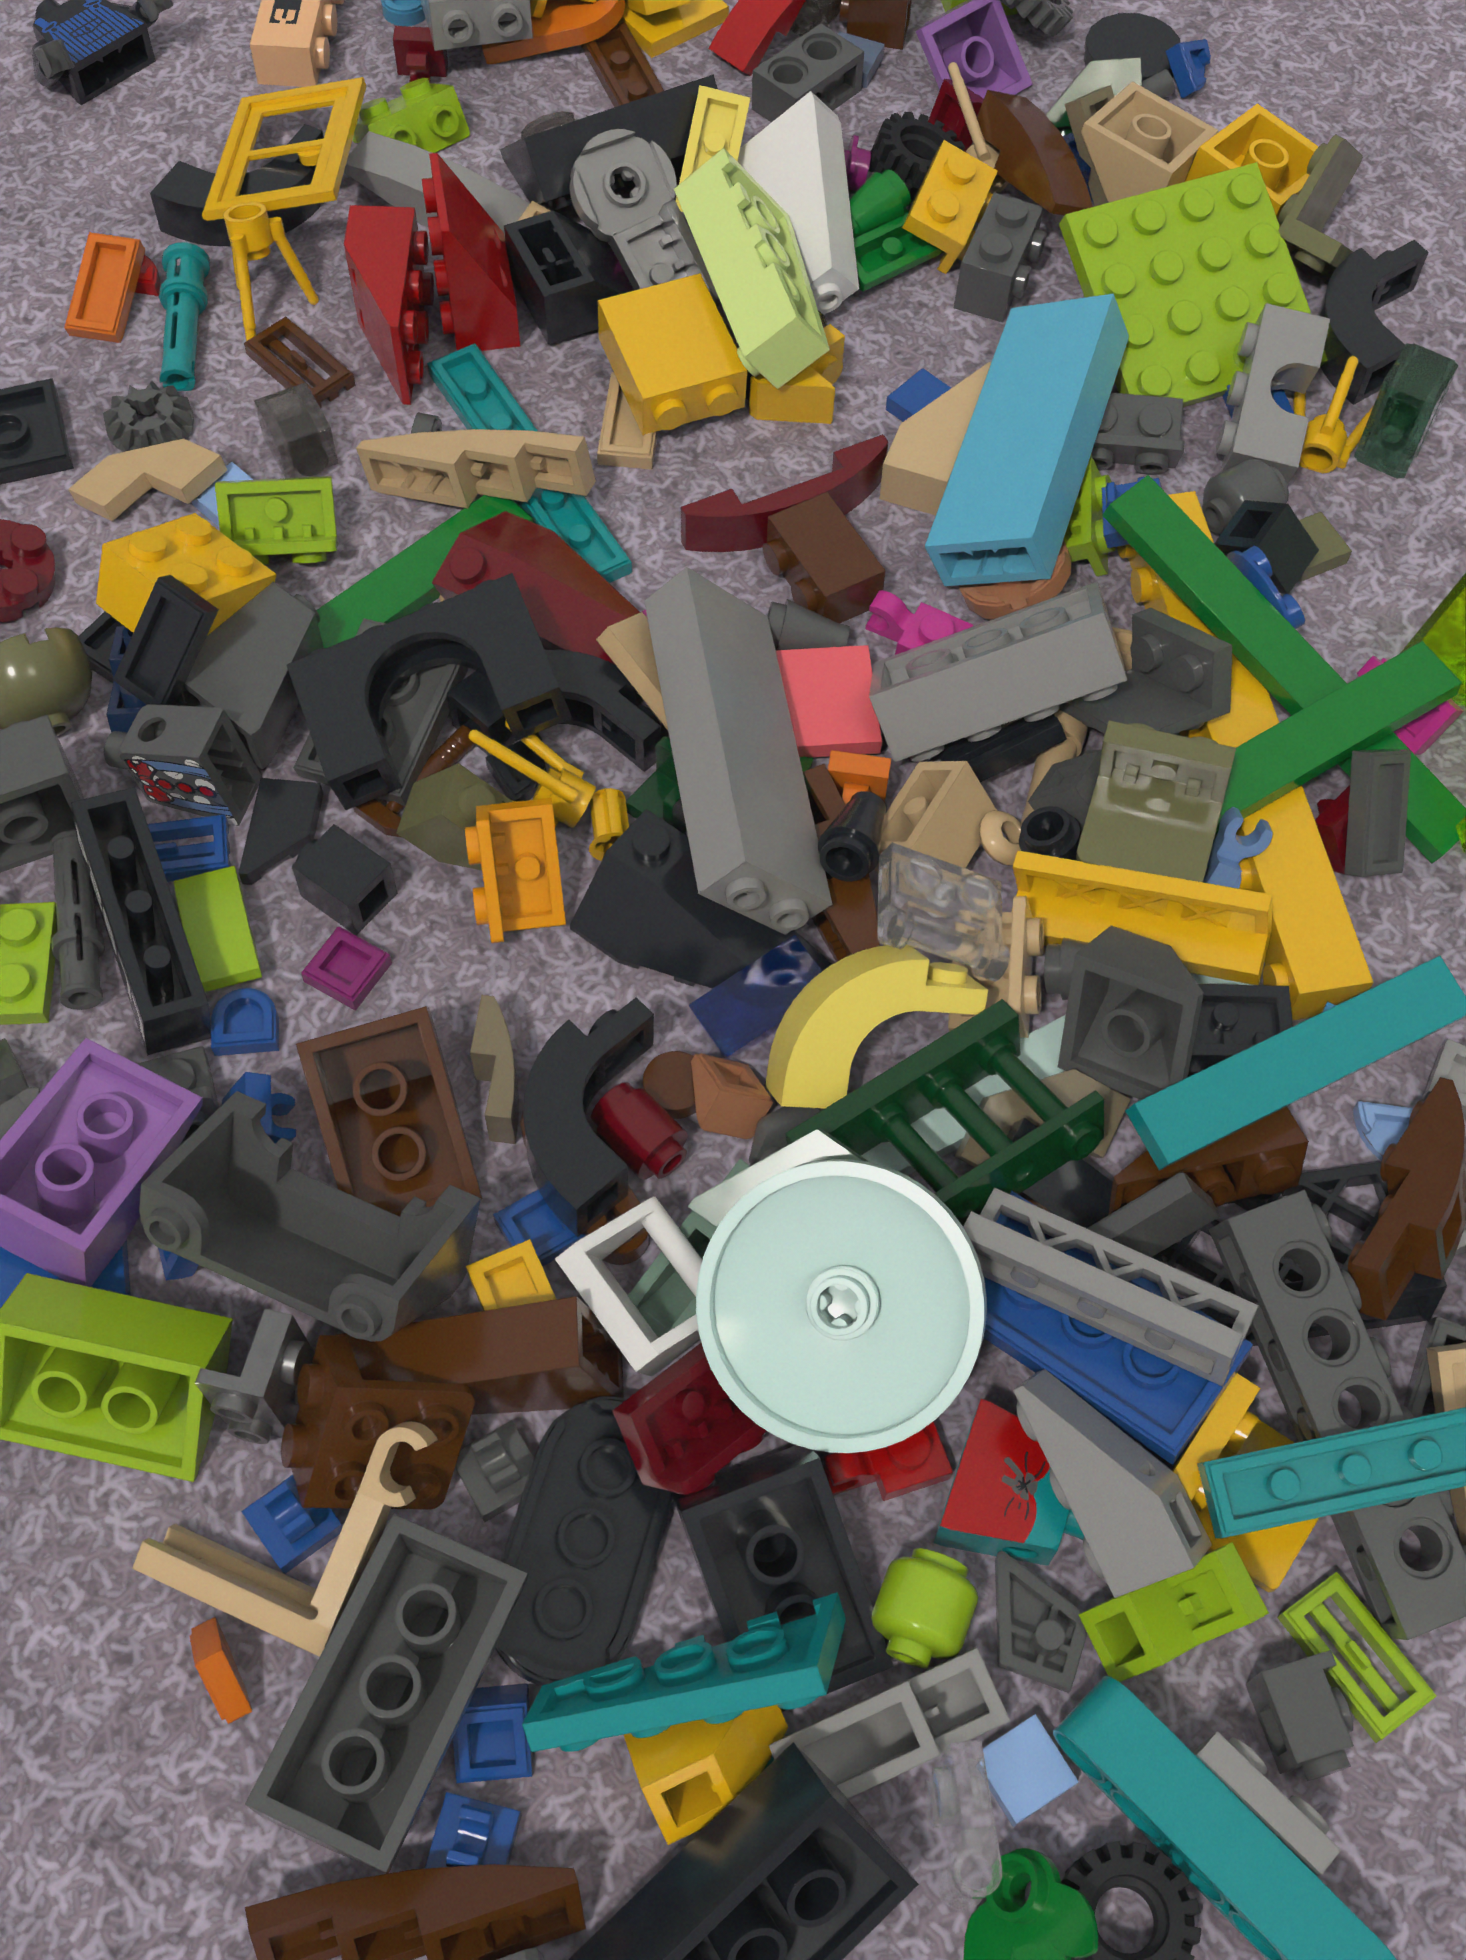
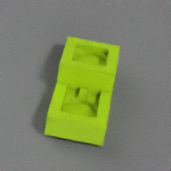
(218, 928)

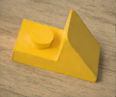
(807, 395)

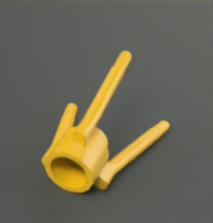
(250, 239)
(1325, 438)
(562, 783)

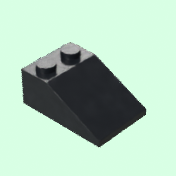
(774, 1544)

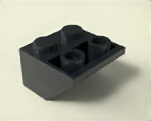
(562, 273)

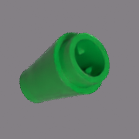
(878, 202)

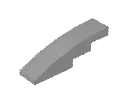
(396, 174)

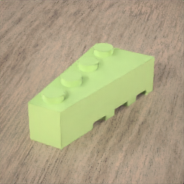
(754, 269)

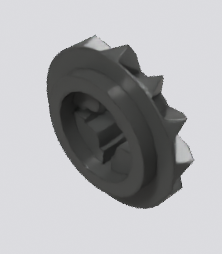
(128, 433)

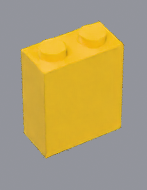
(671, 354)

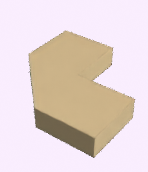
(171, 467)

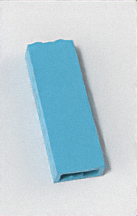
(1028, 443)

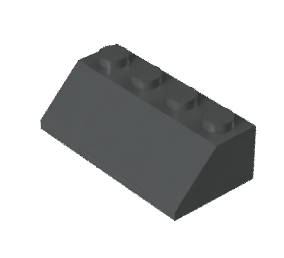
(387, 1694)

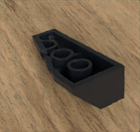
(650, 914)

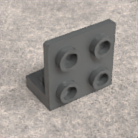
(1174, 680)

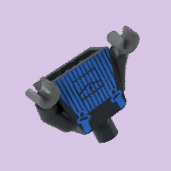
(92, 43)

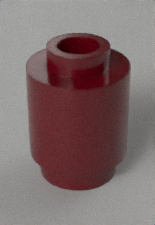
(640, 1131)

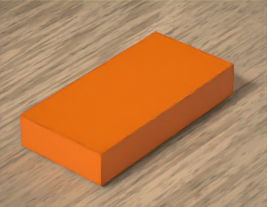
(105, 287)

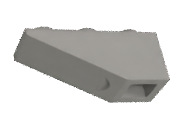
(1123, 1498)

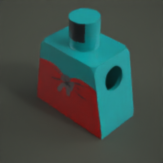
(1004, 1494)

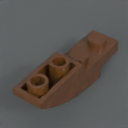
(1424, 1207)

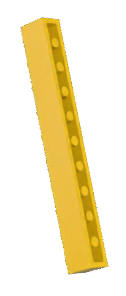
(1312, 933)

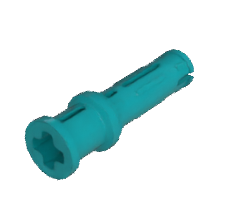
(184, 300)

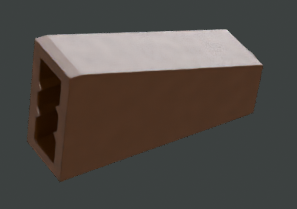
(508, 1356)

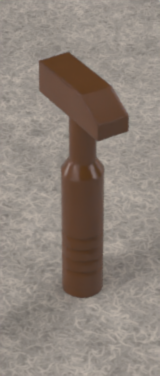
(447, 755)

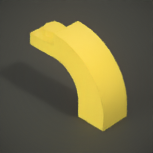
(846, 1002)

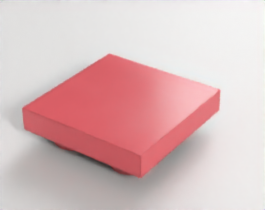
(830, 700)

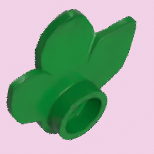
(1048, 1926)

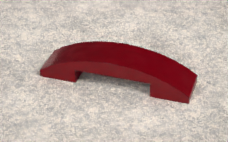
(727, 525)

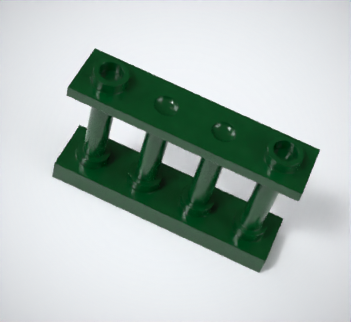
(937, 1079)

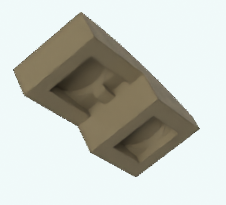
(494, 1062)

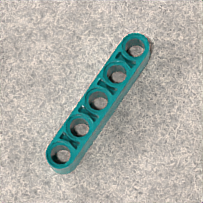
(1209, 1832)

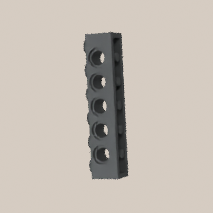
(1251, 1246)

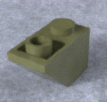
(441, 810)

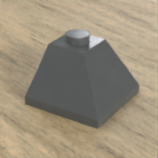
(1130, 1014)

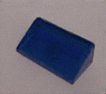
(755, 996)

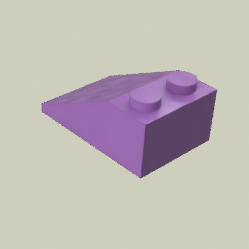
(81, 1158)

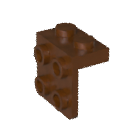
(346, 1416)

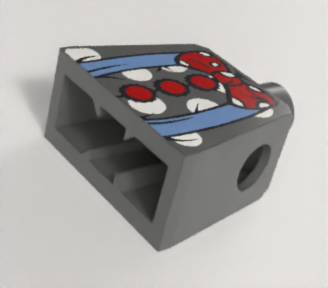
(187, 760)

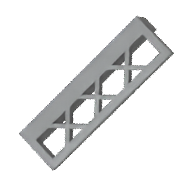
(1103, 1295)

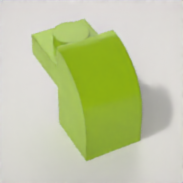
(1173, 1615)

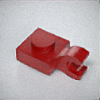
(895, 1468)

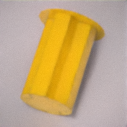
(608, 820)

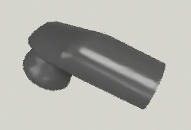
(771, 1130)

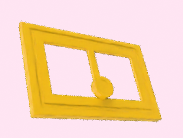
(327, 153)

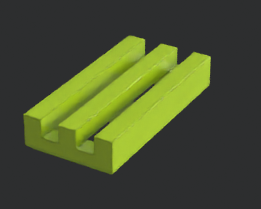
(1359, 1704)

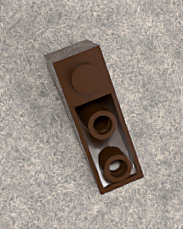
(1246, 1164)

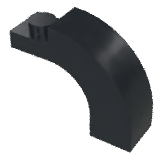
(185, 188)
(1354, 329)
(595, 695)
(566, 1158)

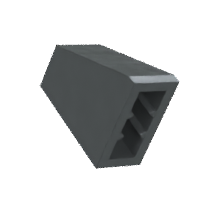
(247, 670)

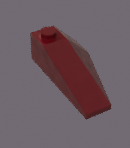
(560, 589)

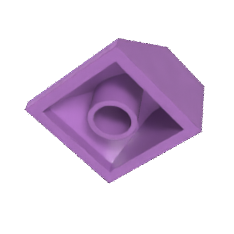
(980, 43)

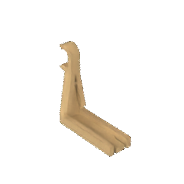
(269, 1597)

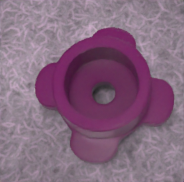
(857, 164)

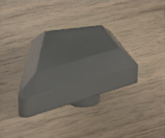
(1035, 1627)

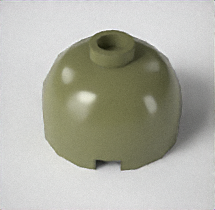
(44, 679)

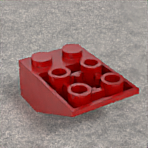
(473, 264)
(391, 288)

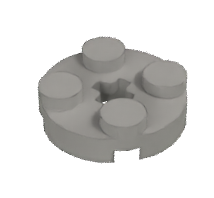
(635, 160)

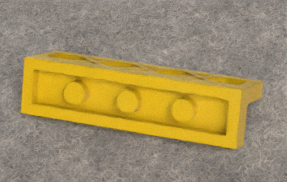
(1207, 925)

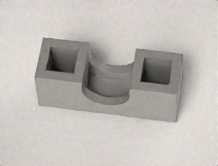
(1280, 353)

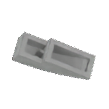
(902, 1724)

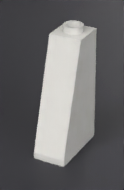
(804, 171)

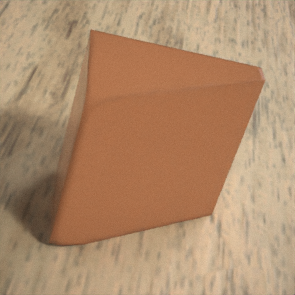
(728, 1096)

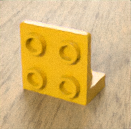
(1231, 1432)

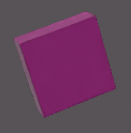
(346, 968)

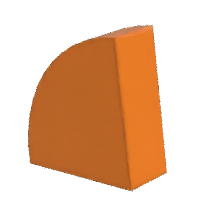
(219, 1671)

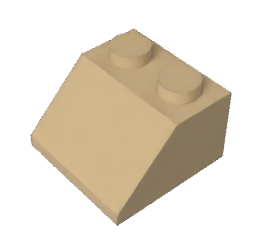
(1142, 142)

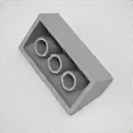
(997, 674)

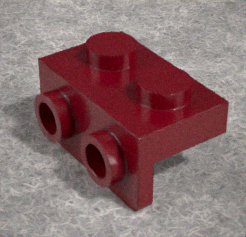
(684, 1427)

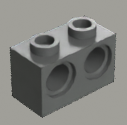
(813, 63)

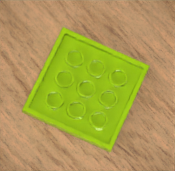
(1186, 278)

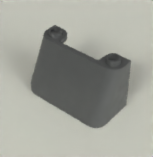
(253, 1219)

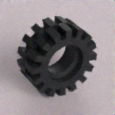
(909, 147)
(1153, 1880)

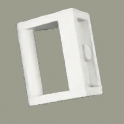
(609, 1301)

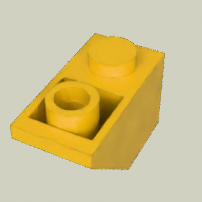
(702, 1766)

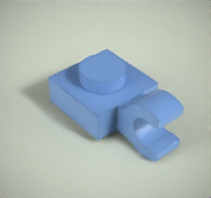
(1230, 849)

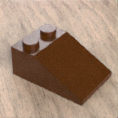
(388, 1111)

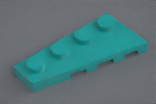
(692, 1682)

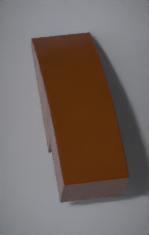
(1033, 153)

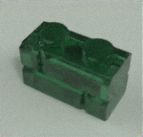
(1405, 410)

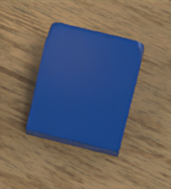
(491, 1736)

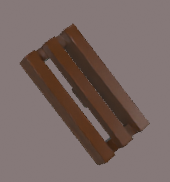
(323, 389)

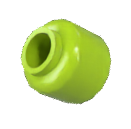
(924, 1607)

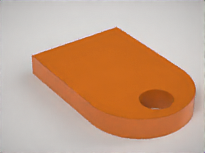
(561, 26)

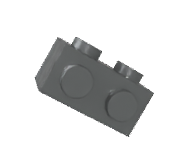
(999, 257)

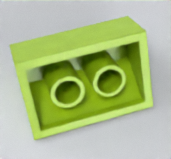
(108, 1375)

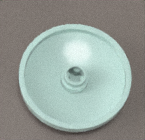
(841, 1306)

